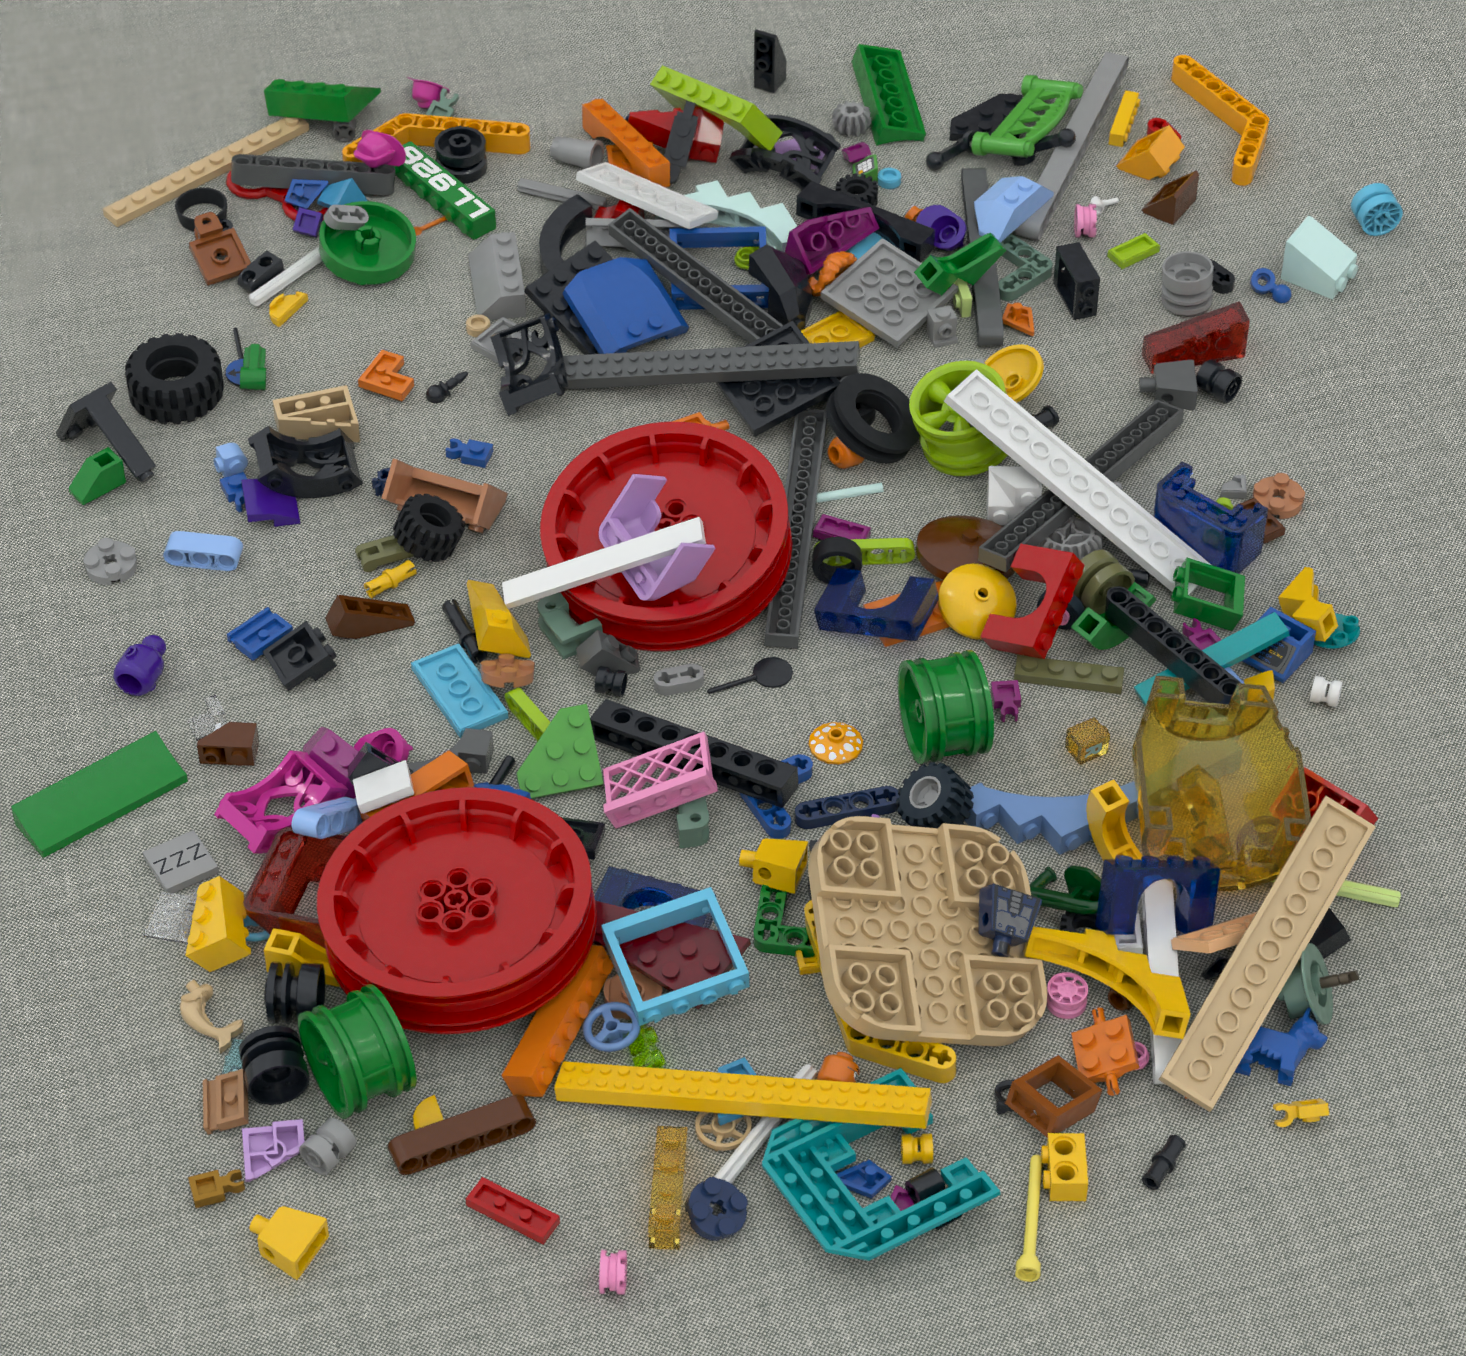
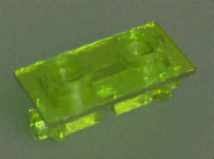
(646, 1044)

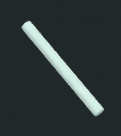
(850, 492)

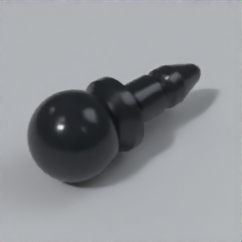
(437, 393)

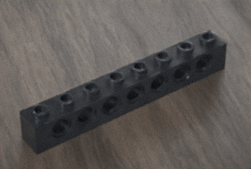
(731, 764)

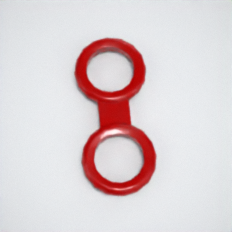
(277, 194)

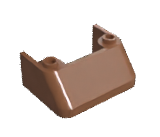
(475, 502)

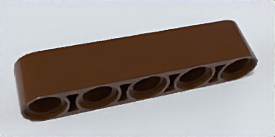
(461, 1134)

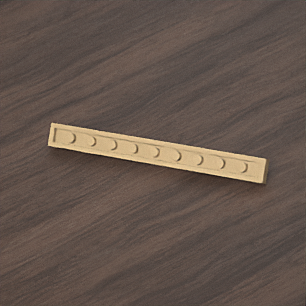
(203, 170)

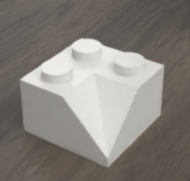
(1010, 492)

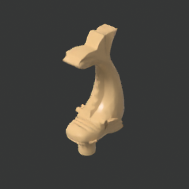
(193, 1013)

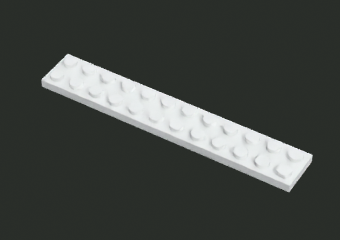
(1071, 478)

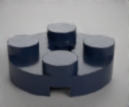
(727, 1197)

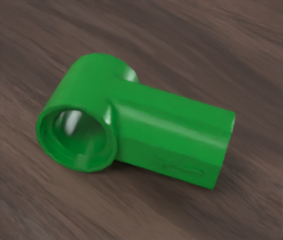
(253, 370)

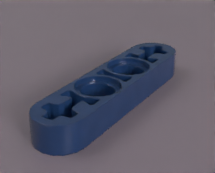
(845, 803)

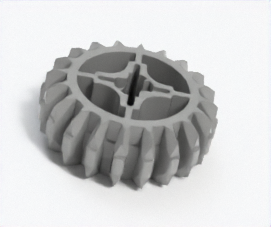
(1076, 537)

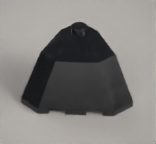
(788, 285)

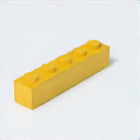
(1124, 118)

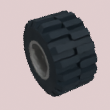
(934, 797)

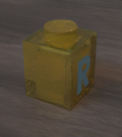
(1087, 740)

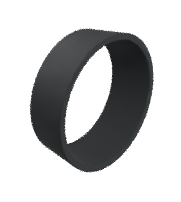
(199, 196)

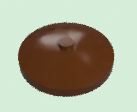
(954, 543)

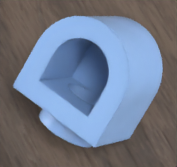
(230, 459)

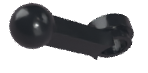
(1064, 138)
(936, 160)

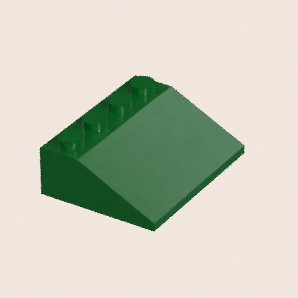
(317, 100)

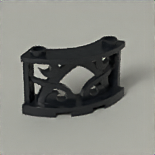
(753, 158)
(550, 380)
(318, 452)

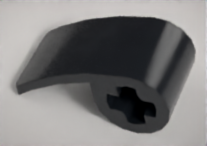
(926, 1185)

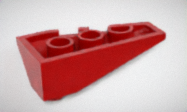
(657, 125)

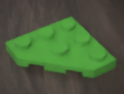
(563, 757)

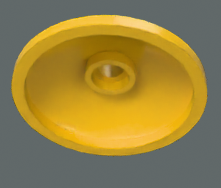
(1019, 369)
(964, 607)

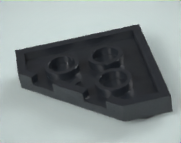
(985, 116)

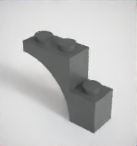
(473, 747)

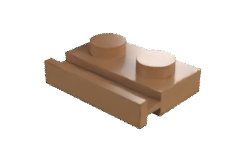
(225, 1102)

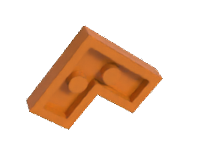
(383, 376)

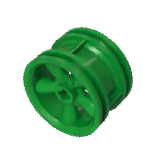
(945, 706)
(357, 1051)

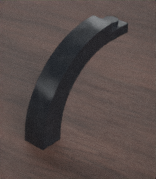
(560, 229)

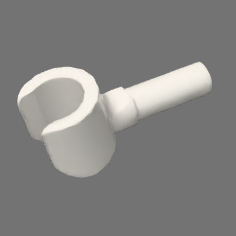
(1100, 204)

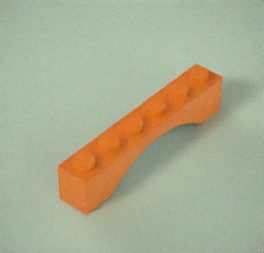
(646, 161)

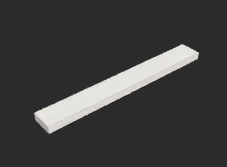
(602, 563)

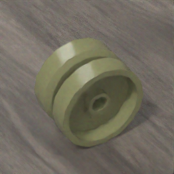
(1099, 575)

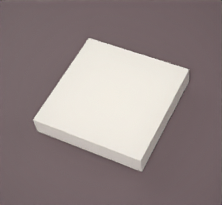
(383, 787)

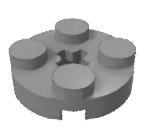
(109, 550)

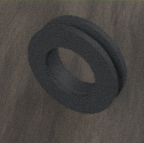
(860, 436)

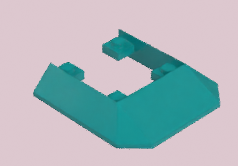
(803, 1166)

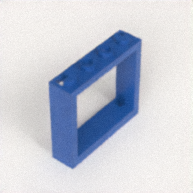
(720, 237)

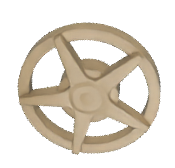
(721, 1132)

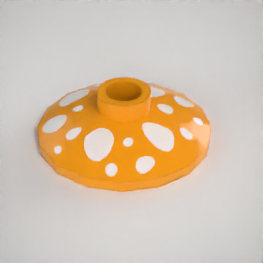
(835, 743)

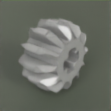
(851, 118)

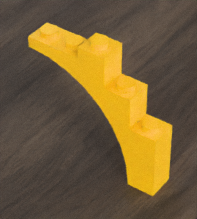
(1128, 973)

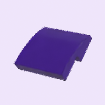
(267, 504)

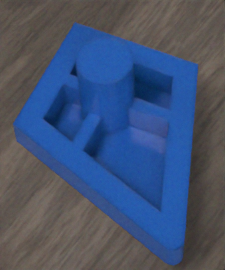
(304, 192)
(865, 1178)

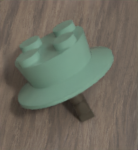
(1311, 986)

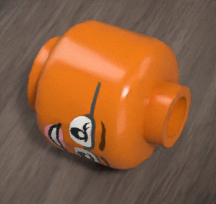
(839, 1068)

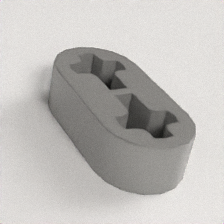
(345, 217)
(678, 679)

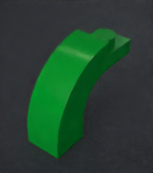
(1102, 632)

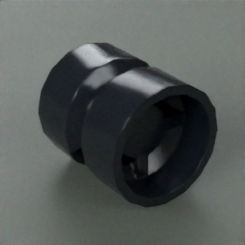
(1218, 380)

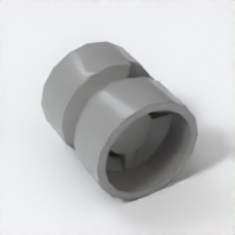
(324, 1148)

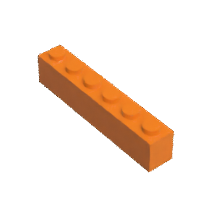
(555, 1028)

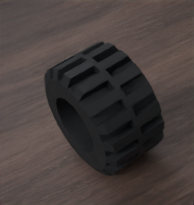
(429, 527)

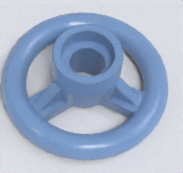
(613, 1034)

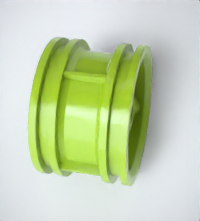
(965, 448)

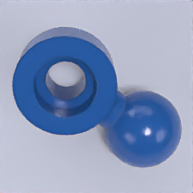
(1280, 293)

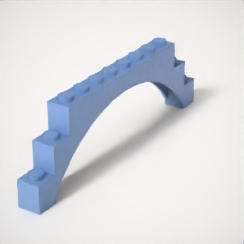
(1058, 819)

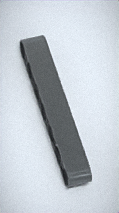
(279, 172)

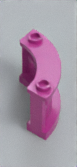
(247, 808)

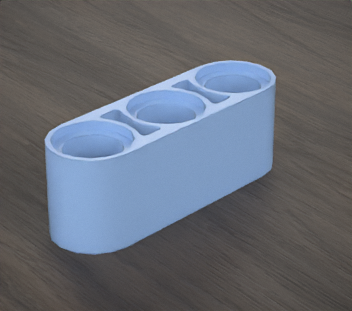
(203, 551)

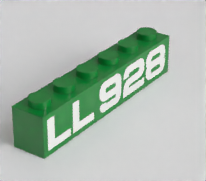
(445, 193)

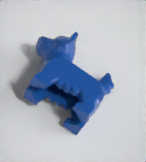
(1283, 1050)

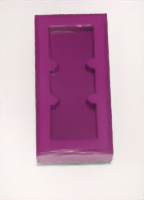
(836, 527)

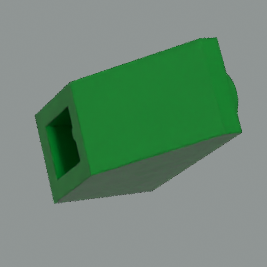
(98, 476)

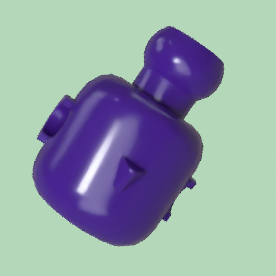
(140, 666)

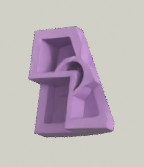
(270, 1146)

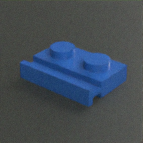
(259, 633)

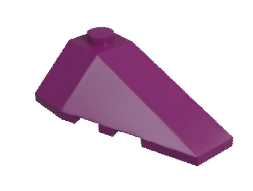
(829, 234)

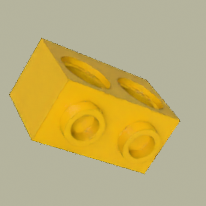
(1069, 1166)

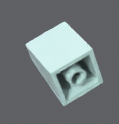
(1318, 260)

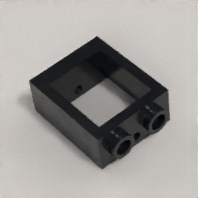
(1078, 282)

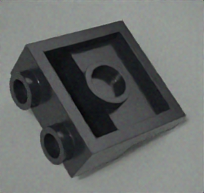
(301, 656)

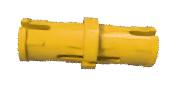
(390, 578)

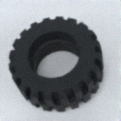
(180, 398)

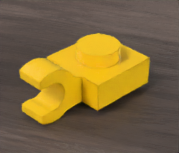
(1306, 1110)

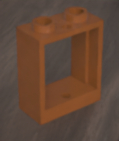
(1049, 1118)

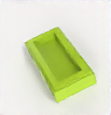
(1133, 251)

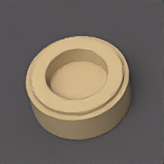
(477, 324)

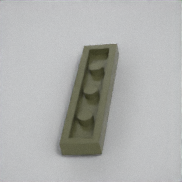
(1069, 674)

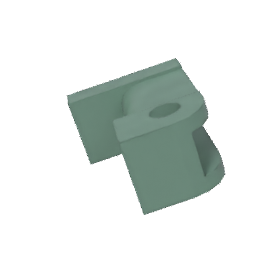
(560, 627)
(692, 823)

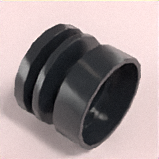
(291, 993)
(274, 1065)

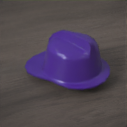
(948, 226)

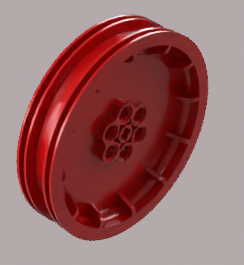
(707, 477)
(459, 908)

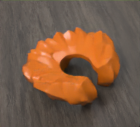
(833, 267)

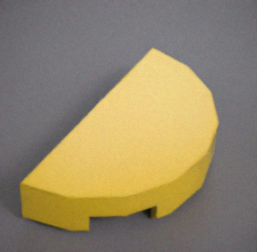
(285, 306)
(427, 1113)

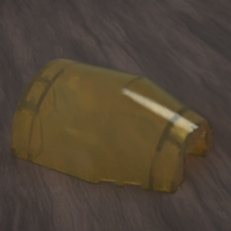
(1245, 753)

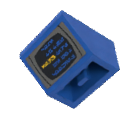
(1287, 654)

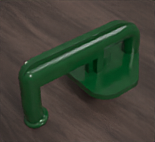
(1082, 887)

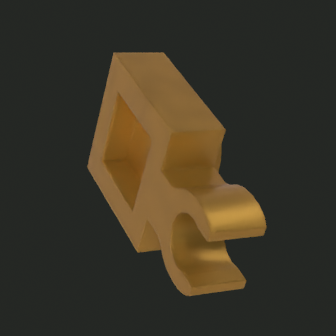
(210, 1187)

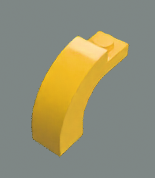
(1107, 822)

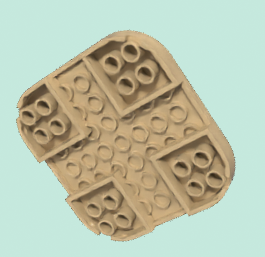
(904, 935)

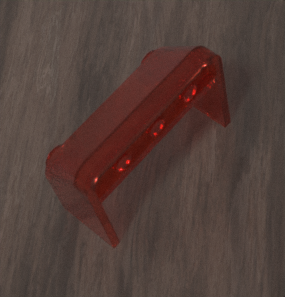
(282, 880)

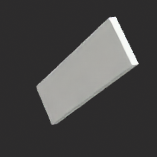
(647, 195)

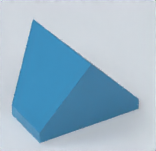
(341, 193)

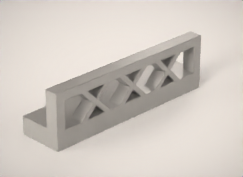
(598, 230)

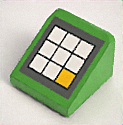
(868, 167)

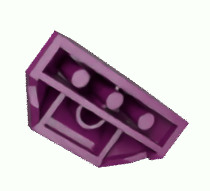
(332, 755)

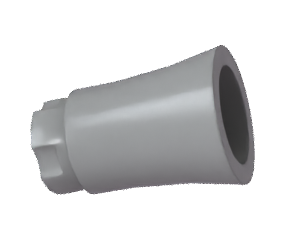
(577, 151)

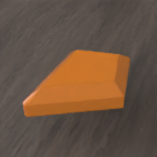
(1019, 318)

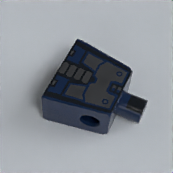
(1006, 917)

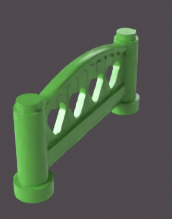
(1034, 92)

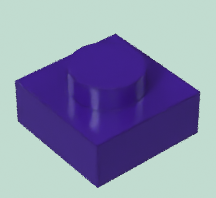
(307, 222)

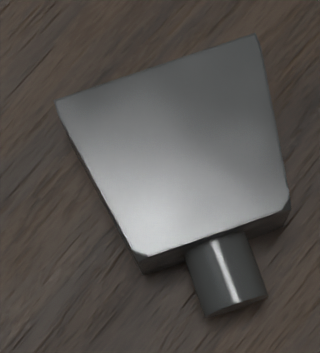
(1173, 384)

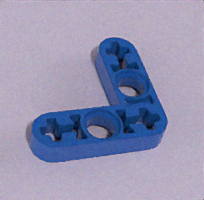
(766, 817)

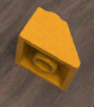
(1152, 154)

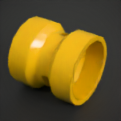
(910, 1152)

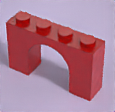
(1035, 632)

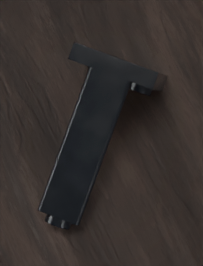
(98, 411)

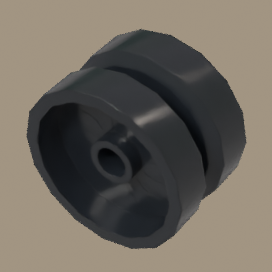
(462, 153)

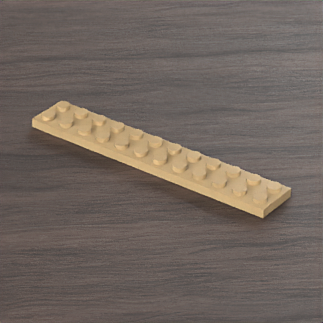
(1267, 954)

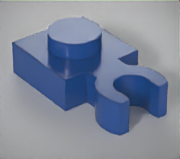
(473, 453)
(233, 489)

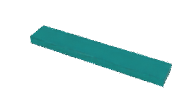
(1232, 648)

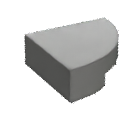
(1235, 488)

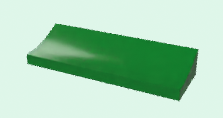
(888, 94)
(98, 794)

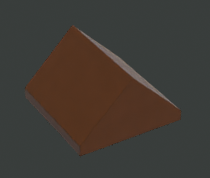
(1173, 199)

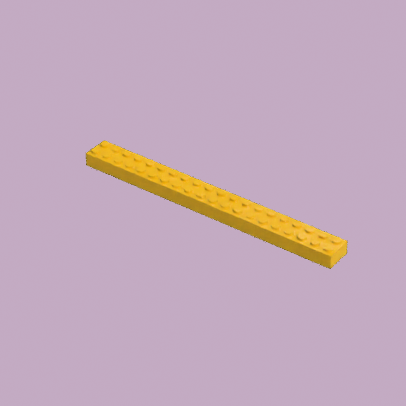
(744, 1094)

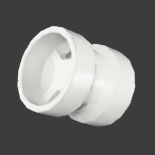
(1320, 688)

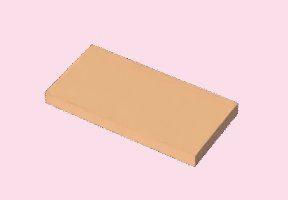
(1213, 937)

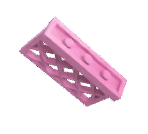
(662, 794)

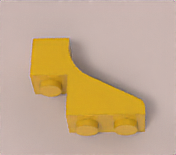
(1302, 603)

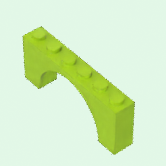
(735, 111)

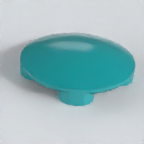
(1344, 635)

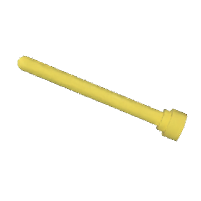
(1028, 1265)

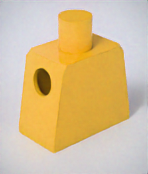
(777, 863)
(290, 1238)

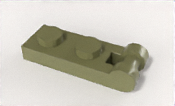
(386, 551)

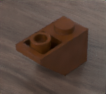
(230, 745)

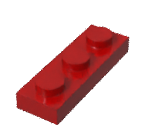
(512, 1210)

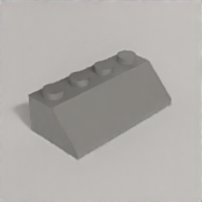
(497, 277)

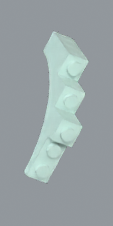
(744, 211)

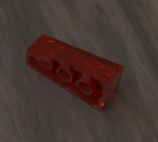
(1213, 336)

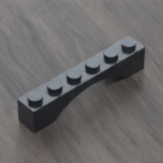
(901, 232)

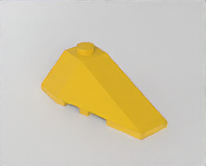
(494, 623)

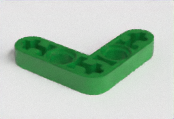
(779, 933)

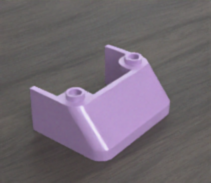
(638, 514)

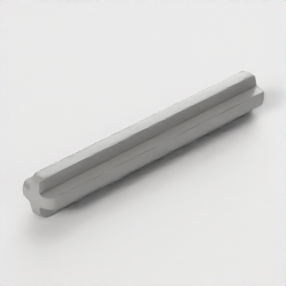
(558, 193)

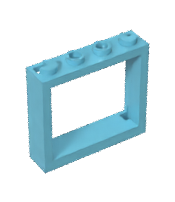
(662, 917)

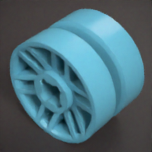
(1376, 209)

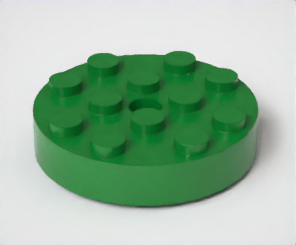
(373, 252)

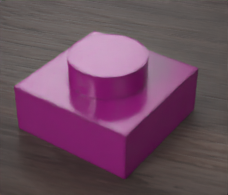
(856, 152)

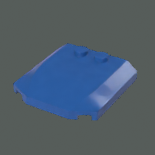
(623, 305)

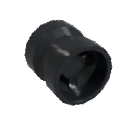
(609, 681)

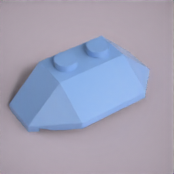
(1009, 205)

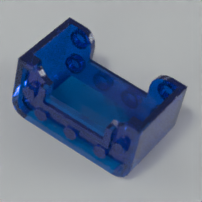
(1216, 533)

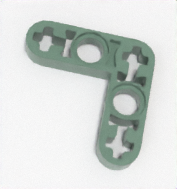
(1036, 267)

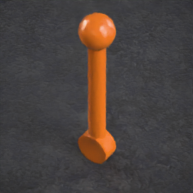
(418, 230)

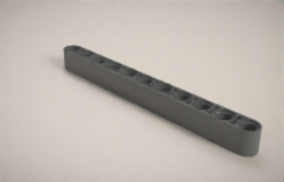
(986, 290)

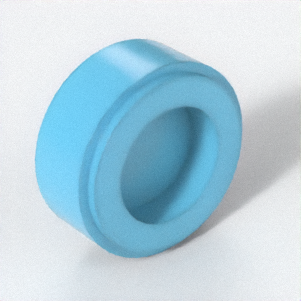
(889, 178)

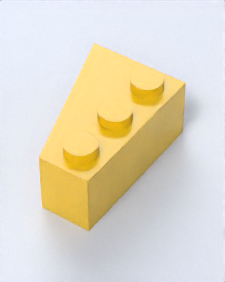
(218, 926)

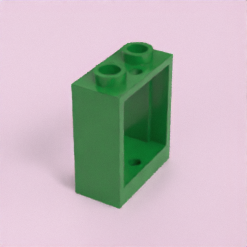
(1213, 578)

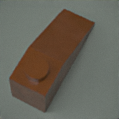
(366, 617)

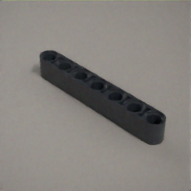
(1169, 646)

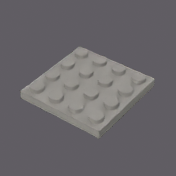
(885, 293)

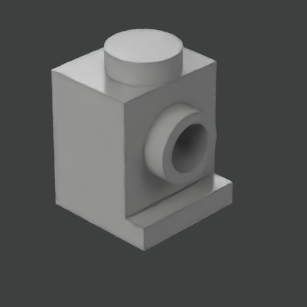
(942, 326)

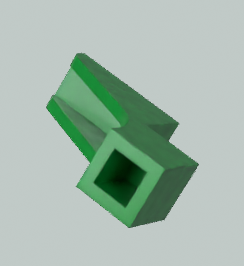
(966, 264)

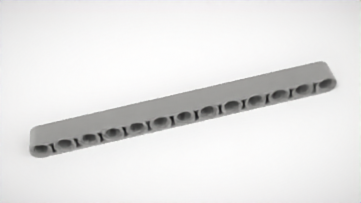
(1084, 124)

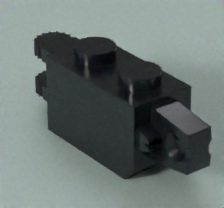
(681, 140)

